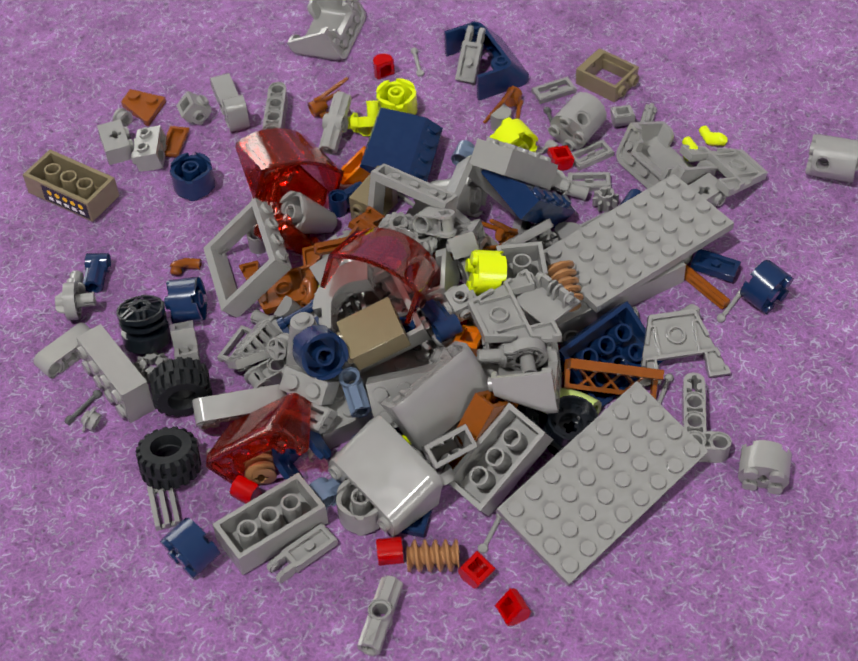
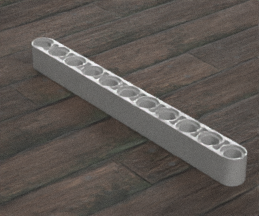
(274, 117)

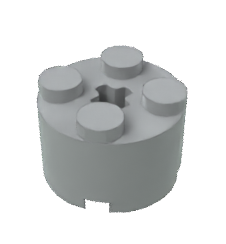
(764, 466)
(355, 510)

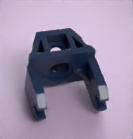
(285, 461)

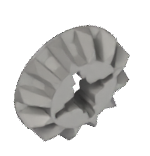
(141, 364)

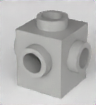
(194, 108)
(456, 301)

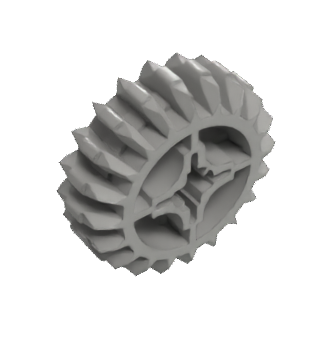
(402, 223)

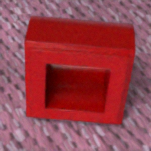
(383, 66)
(561, 156)
(244, 489)
(389, 551)
(476, 570)
(513, 607)

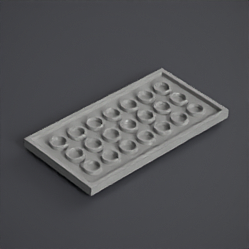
(639, 240)
(601, 482)

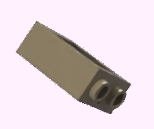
(604, 60)
(359, 199)

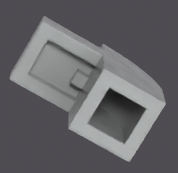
(185, 340)

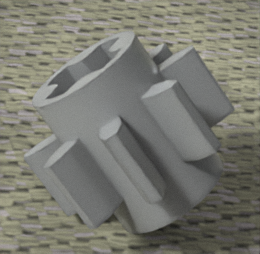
(605, 199)

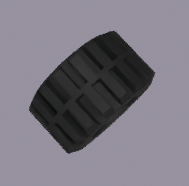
(177, 384)
(168, 458)

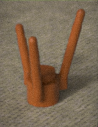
(511, 99)
(318, 105)
(502, 233)

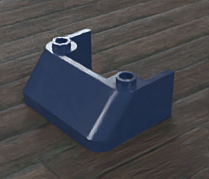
(506, 67)

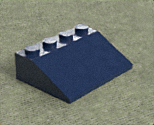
(402, 142)
(529, 201)
(611, 338)

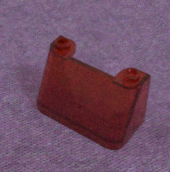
(274, 187)
(275, 426)

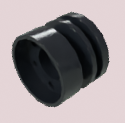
(143, 324)
(573, 417)

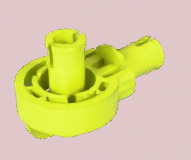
(364, 124)

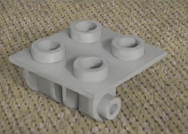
(547, 300)

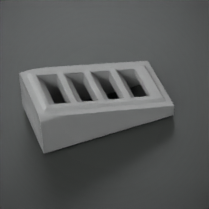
(264, 330)

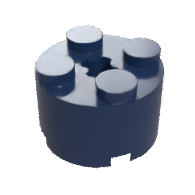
(192, 176)
(766, 286)
(186, 300)
(320, 352)
(190, 547)

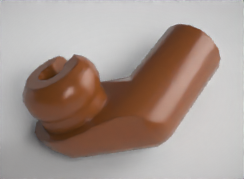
(185, 263)
(311, 285)

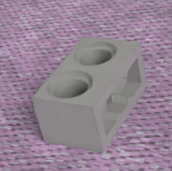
(469, 237)

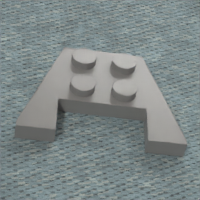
(735, 164)
(501, 317)
(679, 336)

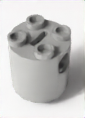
(578, 120)
(833, 158)

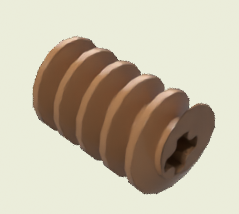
(564, 274)
(261, 469)
(432, 555)

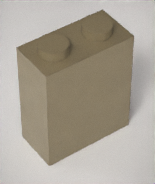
(373, 333)

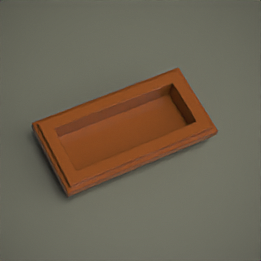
(175, 140)

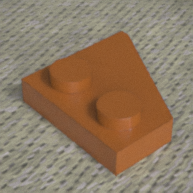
(143, 105)

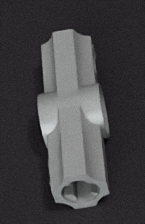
(335, 122)
(376, 627)

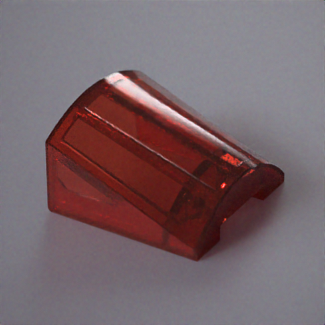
(282, 148)
(392, 253)

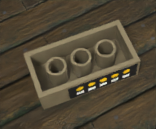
(71, 185)

